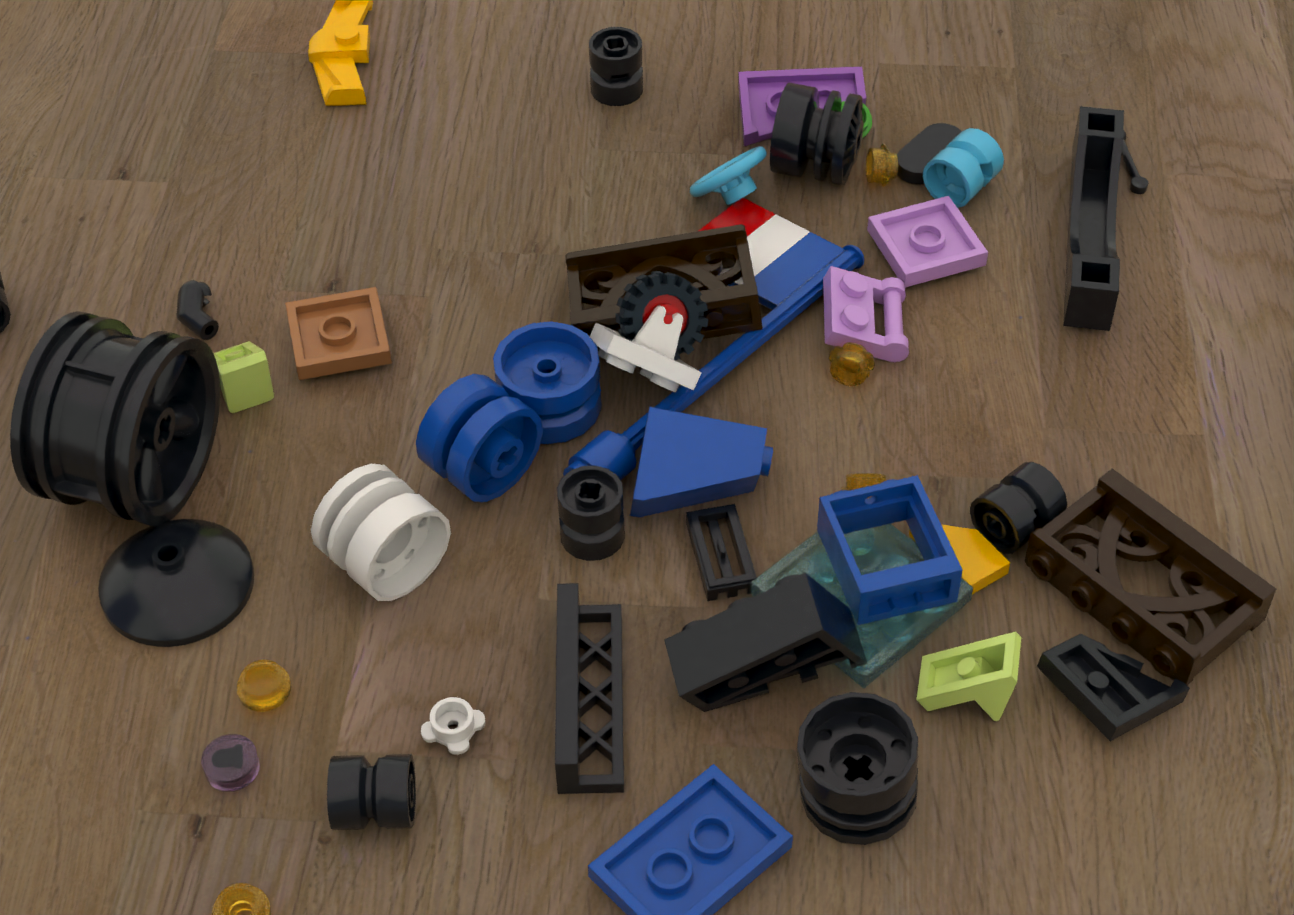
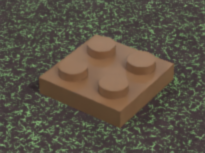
(338, 333)

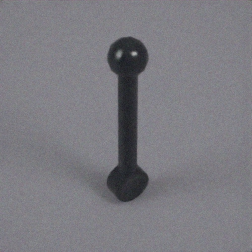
(1138, 184)

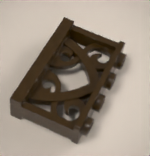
(692, 256)
(1145, 621)

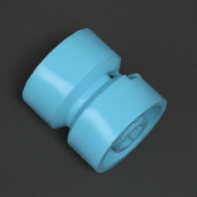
(963, 166)

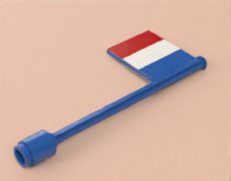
(788, 279)

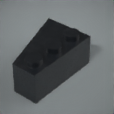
(763, 641)

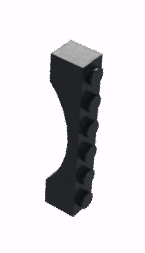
(1091, 244)

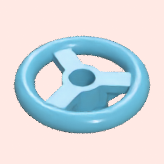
(731, 178)

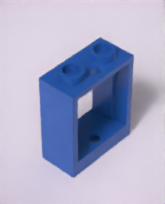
(899, 588)

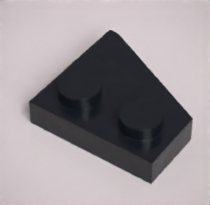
(1108, 685)

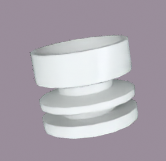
(380, 532)

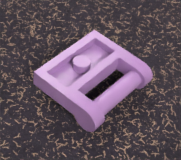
(850, 313)

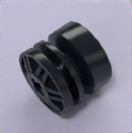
(814, 133)
(858, 767)

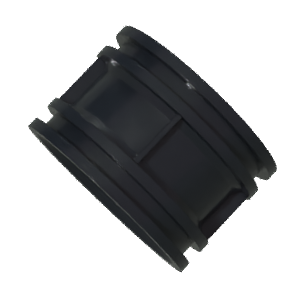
(115, 417)

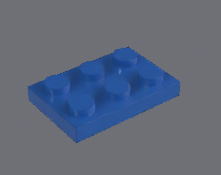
(691, 851)

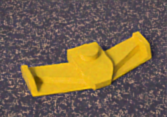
(338, 48)

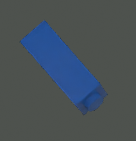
(696, 461)

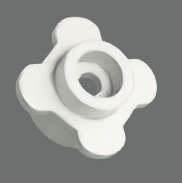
(450, 712)

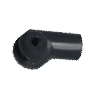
(190, 310)

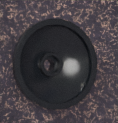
(176, 582)

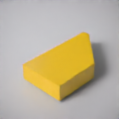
(977, 556)

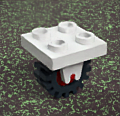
(657, 323)

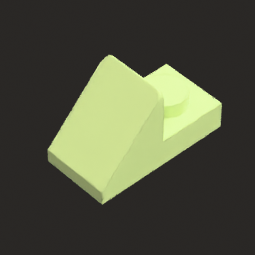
(244, 376)
(971, 672)

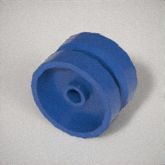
(555, 374)
(479, 437)

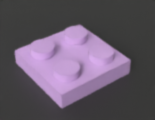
(927, 241)

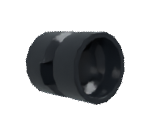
(616, 66)
(1018, 506)
(591, 512)
(366, 792)

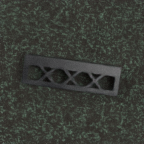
(568, 687)

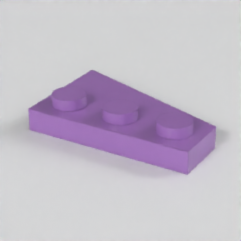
(762, 92)

